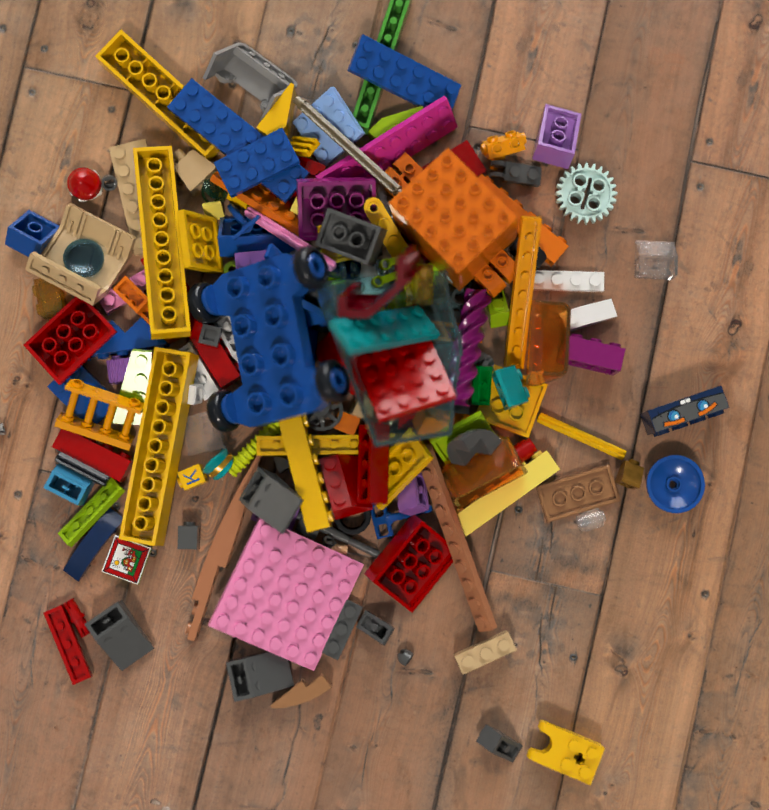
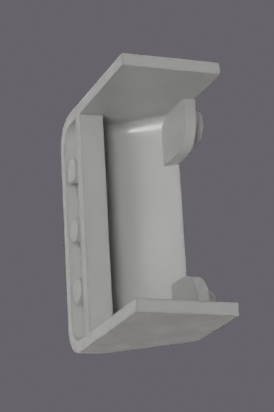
(251, 72)

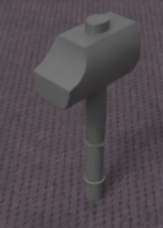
(337, 534)

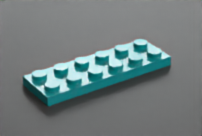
(384, 330)

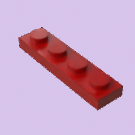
(68, 644)

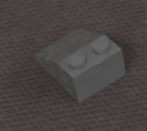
(351, 237)

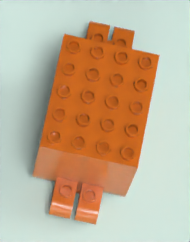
(454, 221)

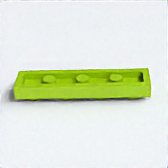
(91, 512)

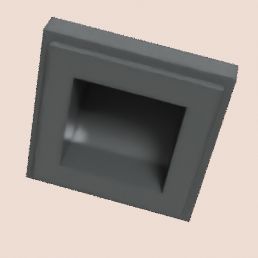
(282, 464)

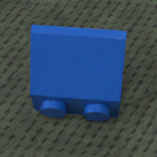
(30, 233)

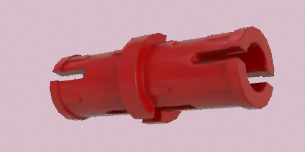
(77, 617)

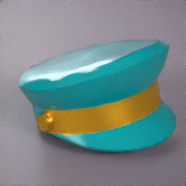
(219, 465)

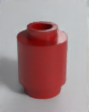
(525, 449)

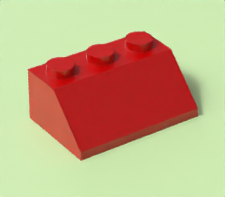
(341, 479)

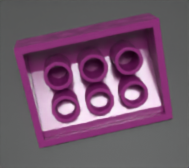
(339, 194)

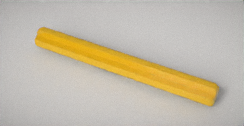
(581, 436)

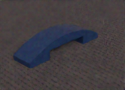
(92, 544)

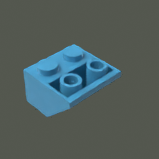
(69, 485)

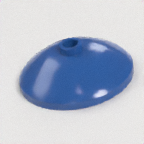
(688, 484)

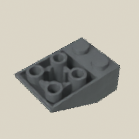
(271, 499)
(119, 635)
(258, 675)

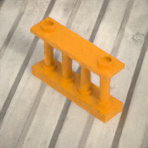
(86, 427)

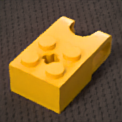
(561, 752)

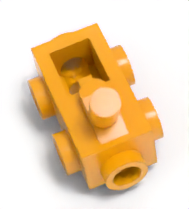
(497, 147)

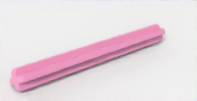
(283, 234)

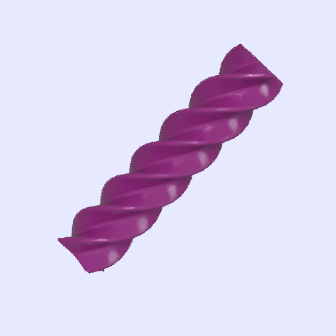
(472, 318)

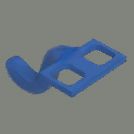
(246, 226)
(388, 519)

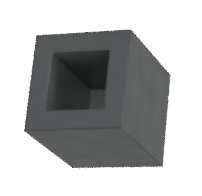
(188, 536)

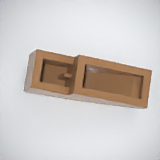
(302, 692)

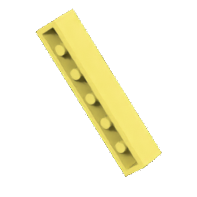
(493, 503)

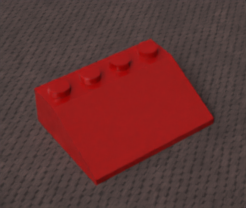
(70, 339)
(411, 563)

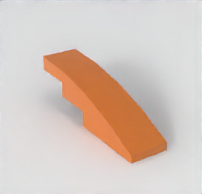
(134, 298)

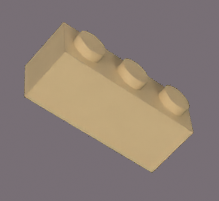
(484, 652)

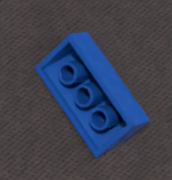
(255, 240)

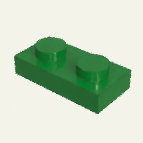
(482, 386)

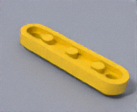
(393, 240)

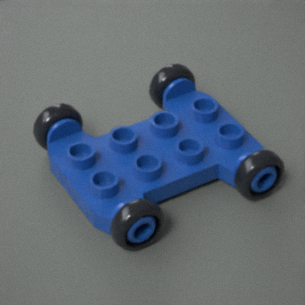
(270, 341)

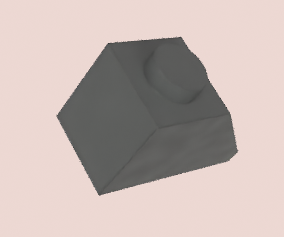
(499, 743)

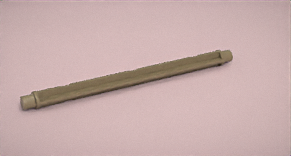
(347, 145)

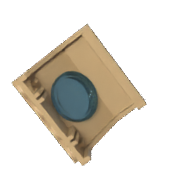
(83, 255)

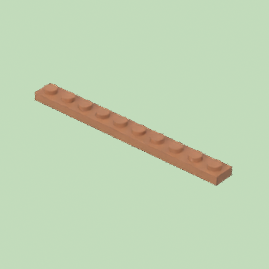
(458, 545)

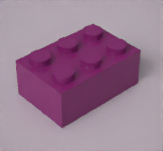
(595, 355)

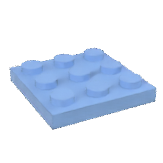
(339, 115)

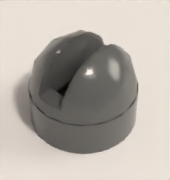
(109, 186)
(404, 656)

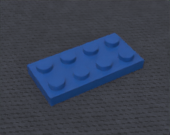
(257, 162)

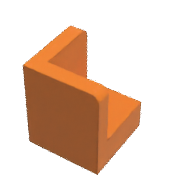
(347, 424)

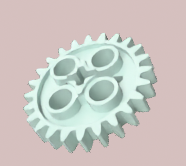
(570, 189)

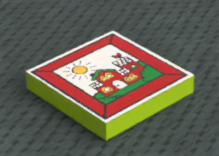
(126, 560)

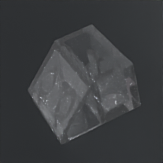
(655, 260)
(202, 436)

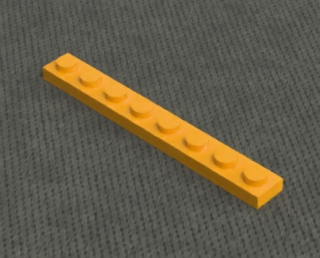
(522, 291)

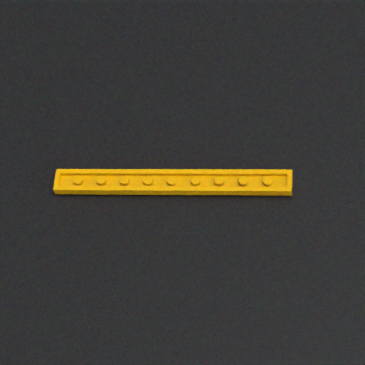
(322, 445)

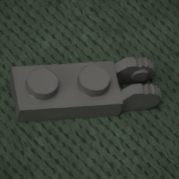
(517, 173)

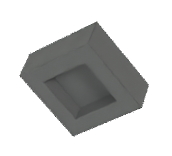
(210, 335)

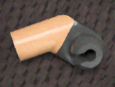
(330, 542)

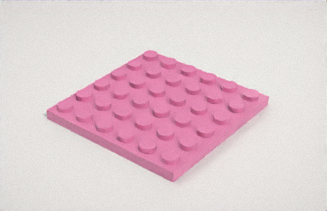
(285, 594)

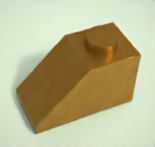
(630, 474)

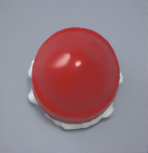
(84, 184)

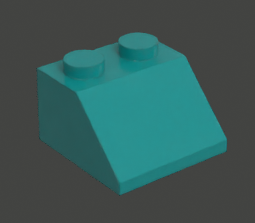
(510, 387)

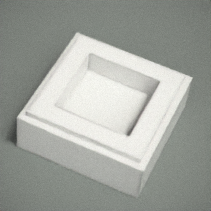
(195, 394)

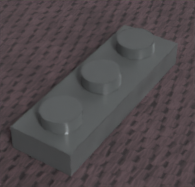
(342, 629)

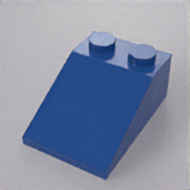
(82, 403)

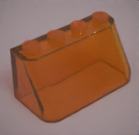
(547, 342)
(483, 474)

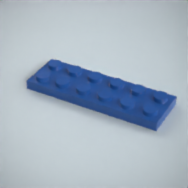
(400, 74)

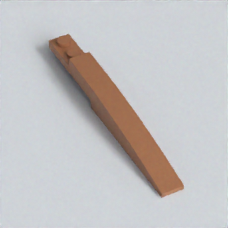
(219, 554)

